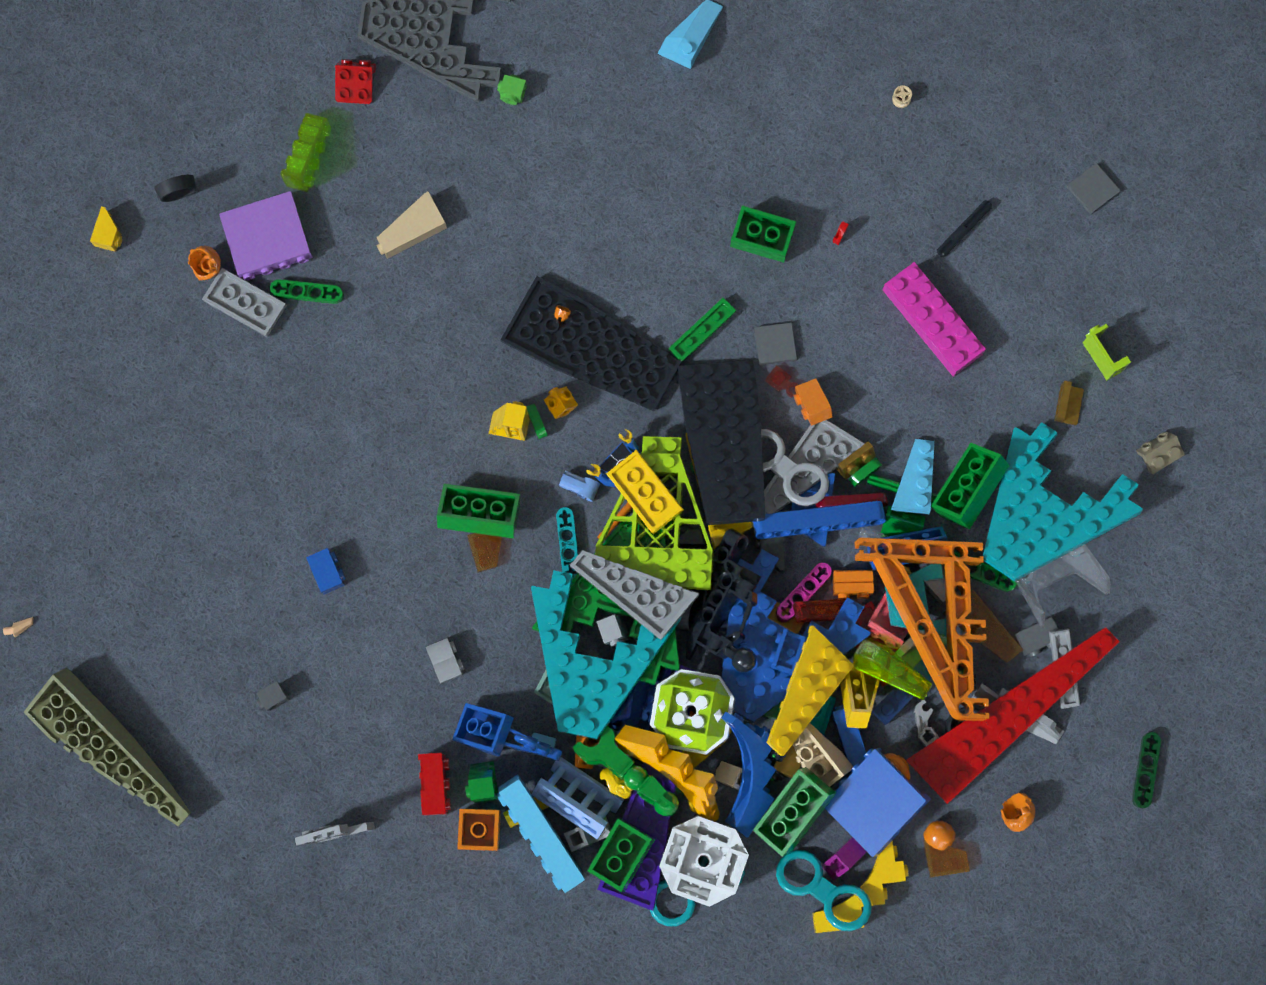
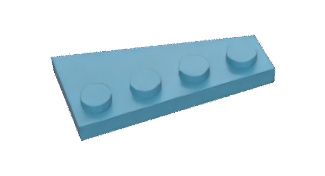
(916, 482)

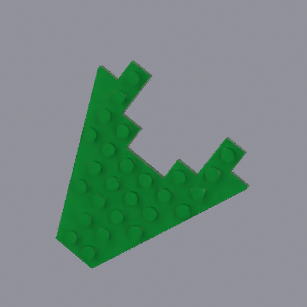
(586, 601)

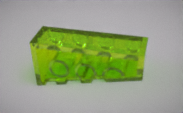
(306, 153)

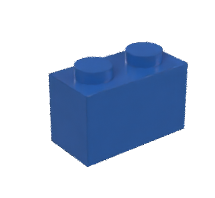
(326, 571)

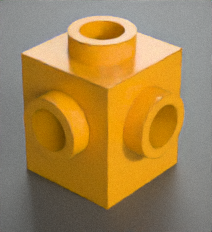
(560, 402)

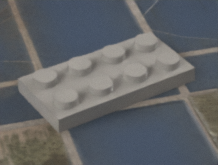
(244, 302)

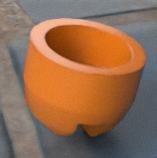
(562, 312)

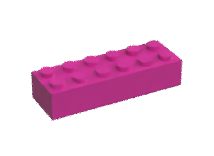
(933, 319)

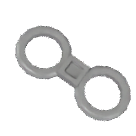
(787, 469)

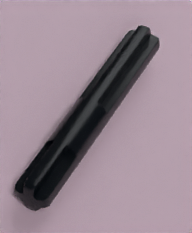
(964, 228)

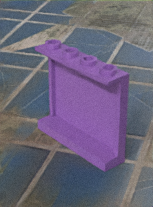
(265, 236)

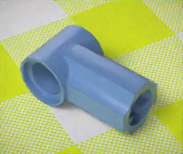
(581, 486)

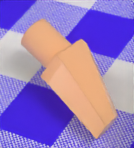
(18, 627)

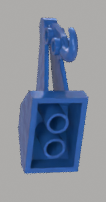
(488, 731)

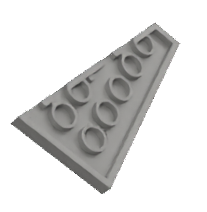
(821, 445)

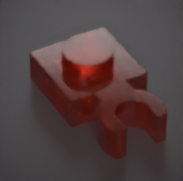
(780, 380)

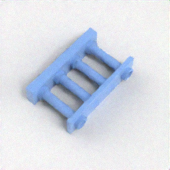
(571, 809)

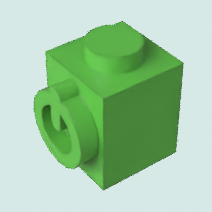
(512, 89)

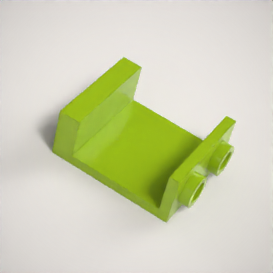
(1100, 355)

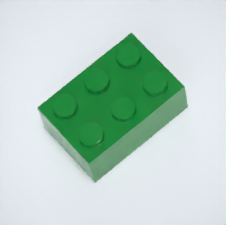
(762, 234)
(621, 855)

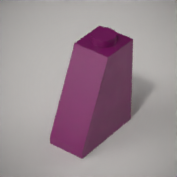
(843, 858)

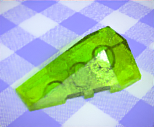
(886, 665)

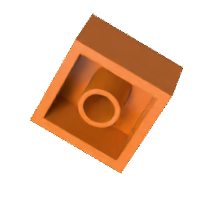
(479, 829)

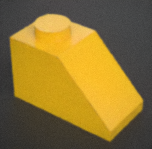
(106, 233)

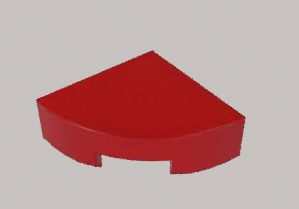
(840, 233)

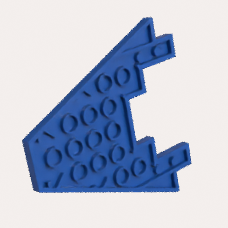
(763, 686)

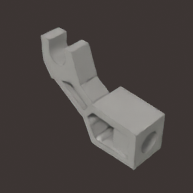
(922, 725)

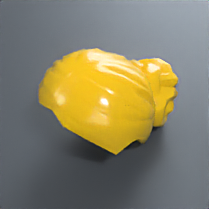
(615, 784)

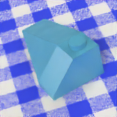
(689, 37)

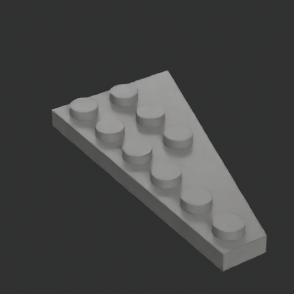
(644, 597)

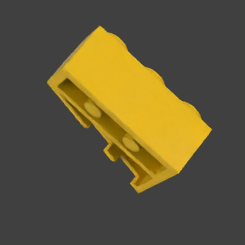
(510, 421)
(858, 697)

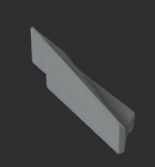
(1042, 727)

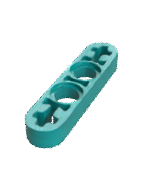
(566, 544)

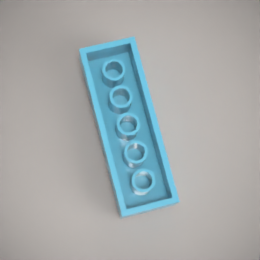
(538, 829)

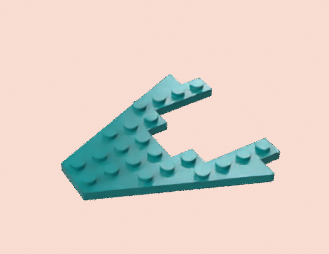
(584, 687)

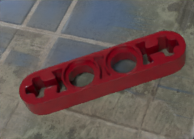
(829, 501)

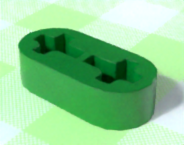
(536, 421)
(864, 472)

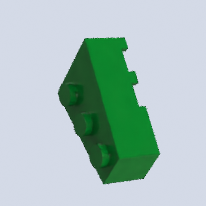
(482, 782)

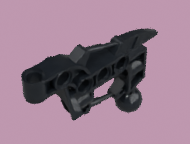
(731, 583)

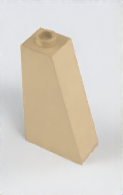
(413, 226)

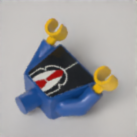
(619, 454)

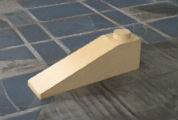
(821, 756)

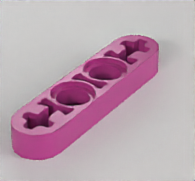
(803, 592)

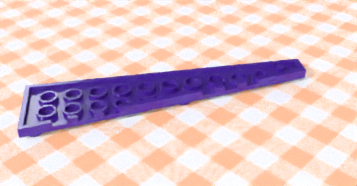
(643, 816)

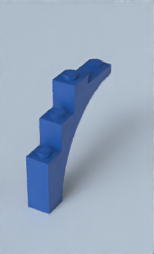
(756, 772)

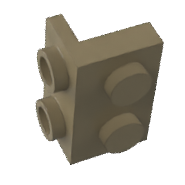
(1160, 451)

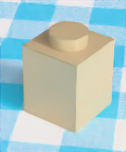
(729, 775)

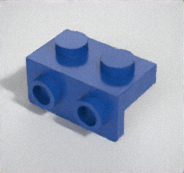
(787, 652)

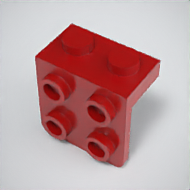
(354, 81)

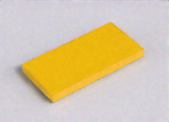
(644, 491)

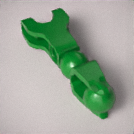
(634, 776)

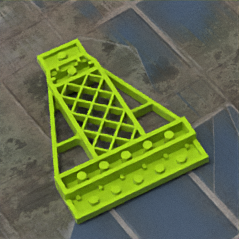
(673, 565)

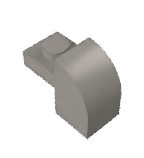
(579, 838)

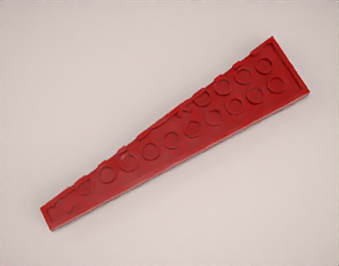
(972, 745)

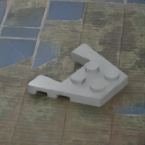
(332, 832)

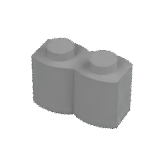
(444, 660)

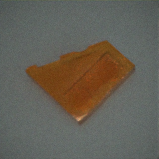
(484, 550)
(945, 862)

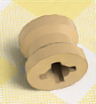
(902, 92)

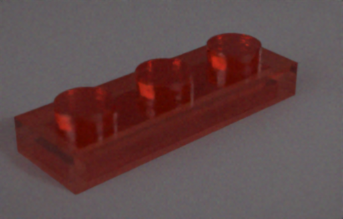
(817, 610)

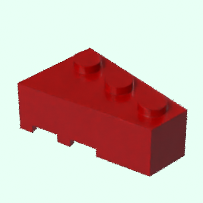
(434, 784)

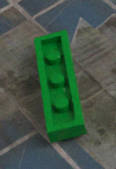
(702, 330)

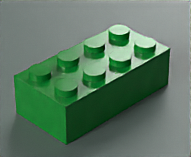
(970, 485)
(478, 511)
(794, 811)

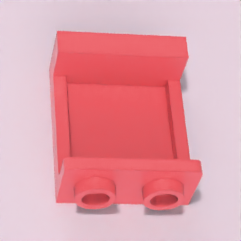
(881, 628)

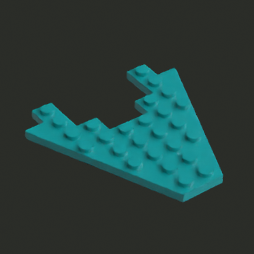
(1037, 526)

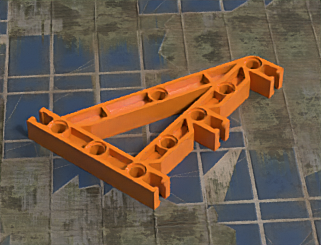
(940, 663)

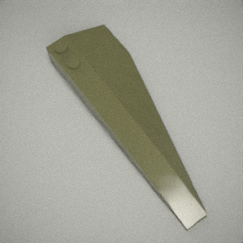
(76, 717)

